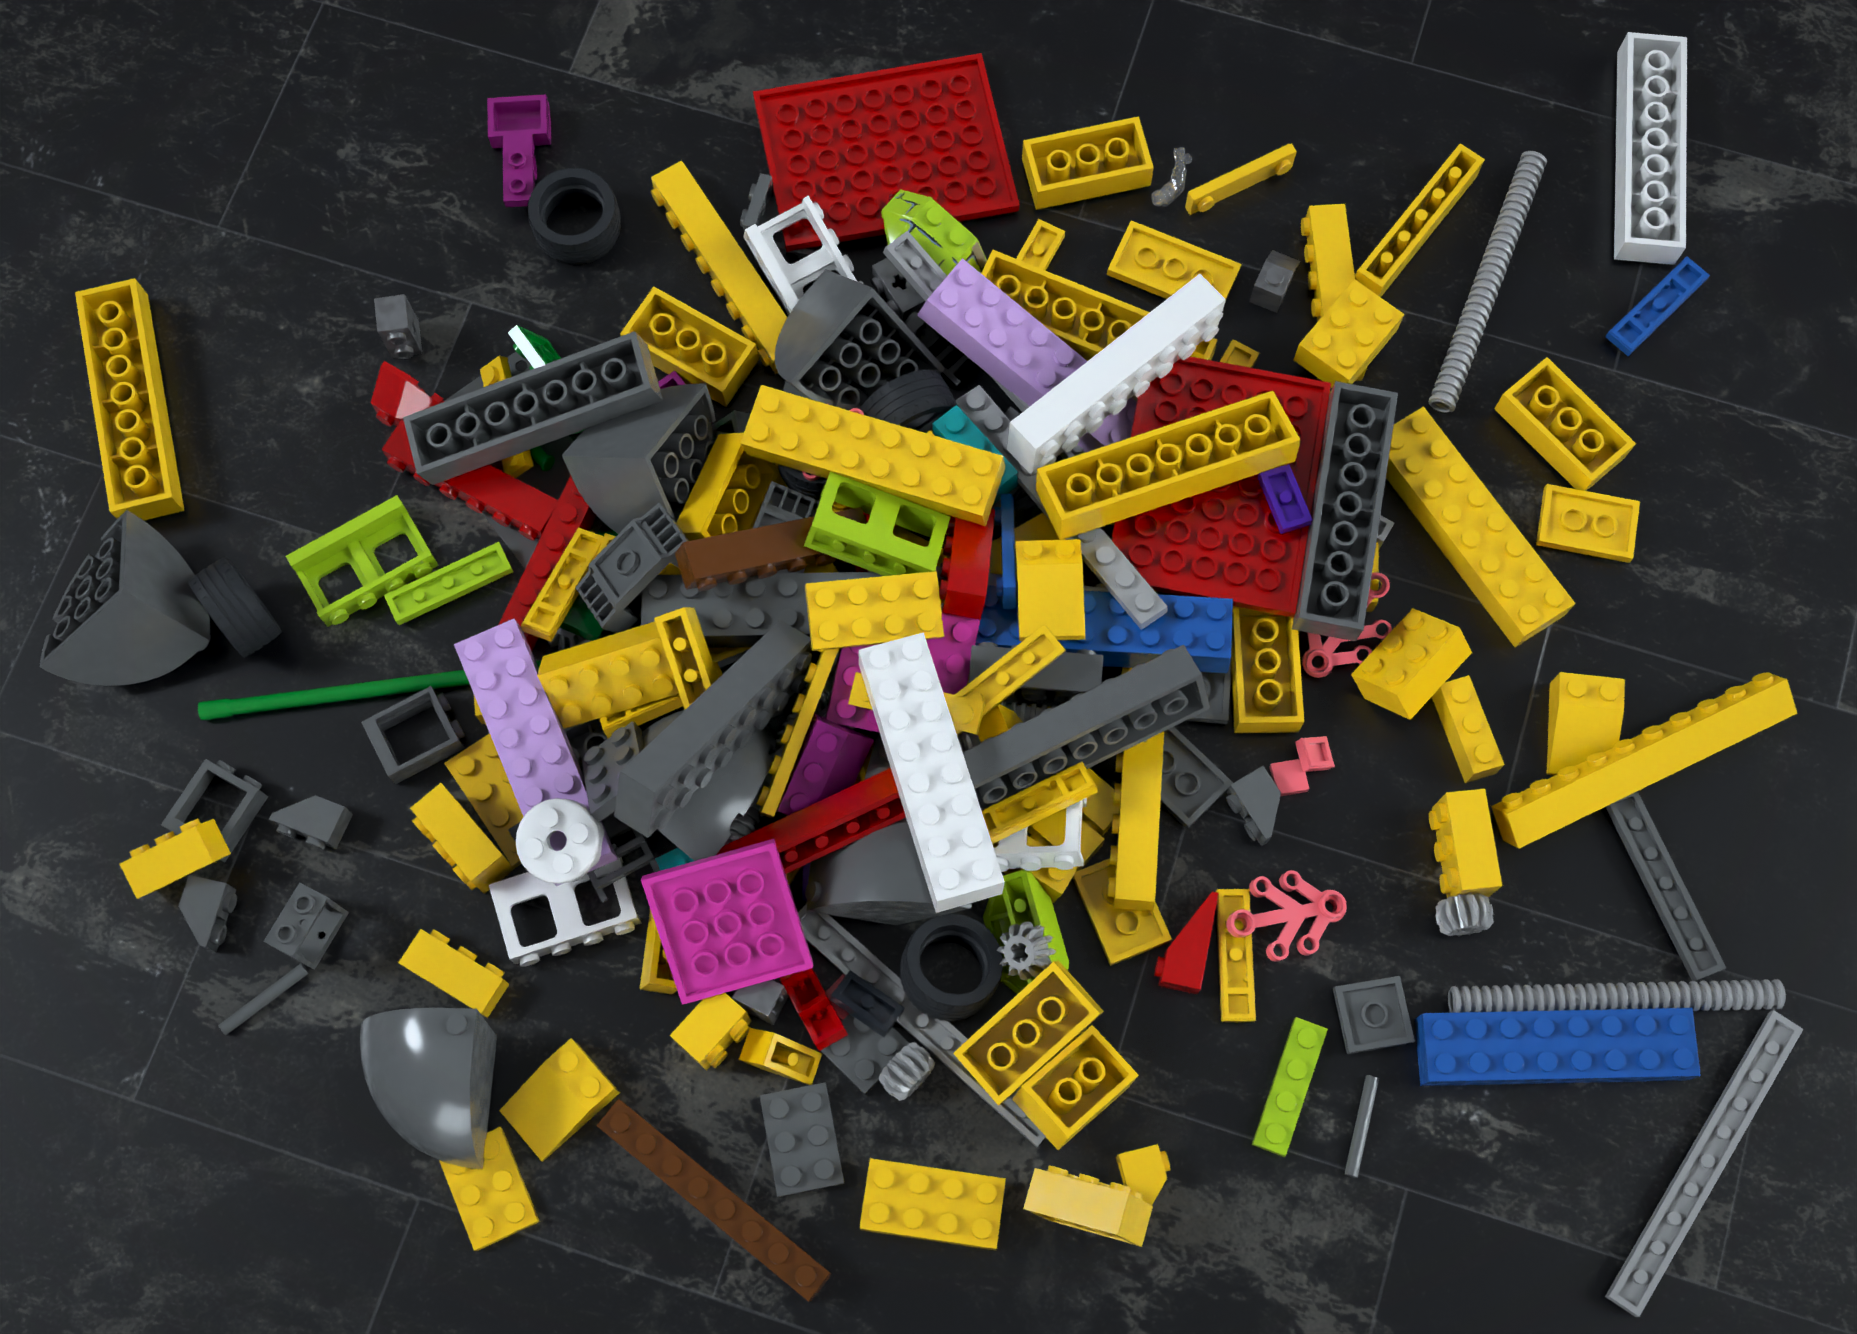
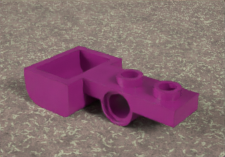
(517, 127)

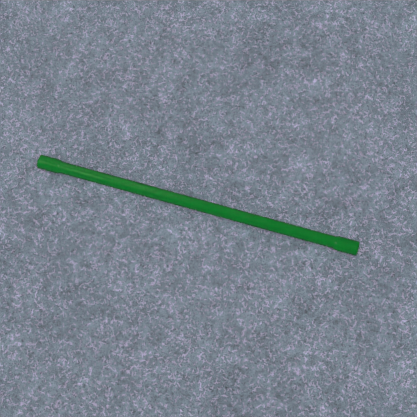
(228, 707)

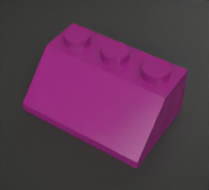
(825, 764)

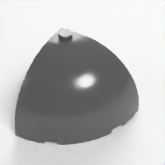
(846, 343)
(644, 456)
(127, 611)
(705, 821)
(873, 880)
(432, 1078)

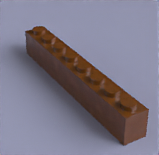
(714, 1200)

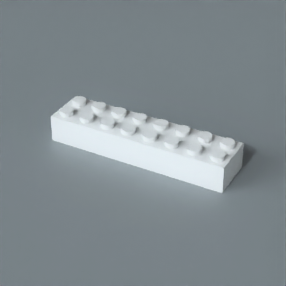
(1651, 149)
(1116, 375)
(930, 773)

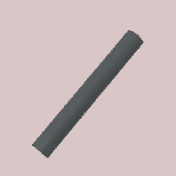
(263, 999)
(1361, 1126)

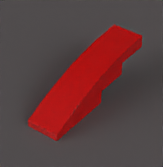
(814, 1008)

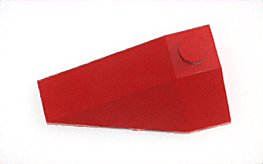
(399, 395)

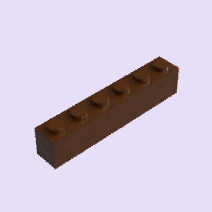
(752, 553)

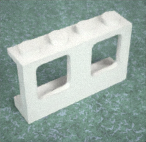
(787, 278)
(1015, 854)
(565, 911)

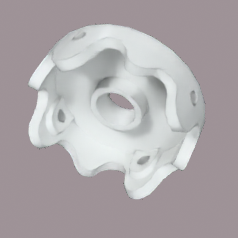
(582, 847)

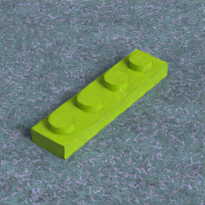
(448, 583)
(1289, 1087)

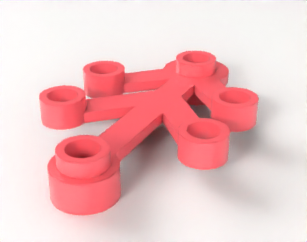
(1329, 646)
(1291, 913)

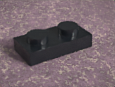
(867, 1003)

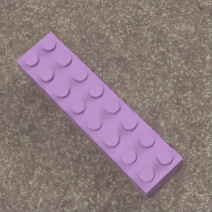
(1011, 345)
(524, 724)

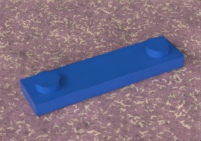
(1657, 306)
(1007, 583)

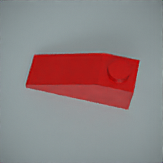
(1186, 957)

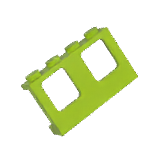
(873, 543)
(355, 545)

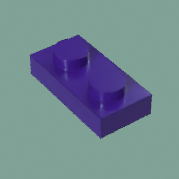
(1285, 498)

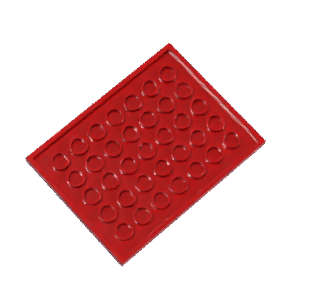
(885, 131)
(1226, 537)

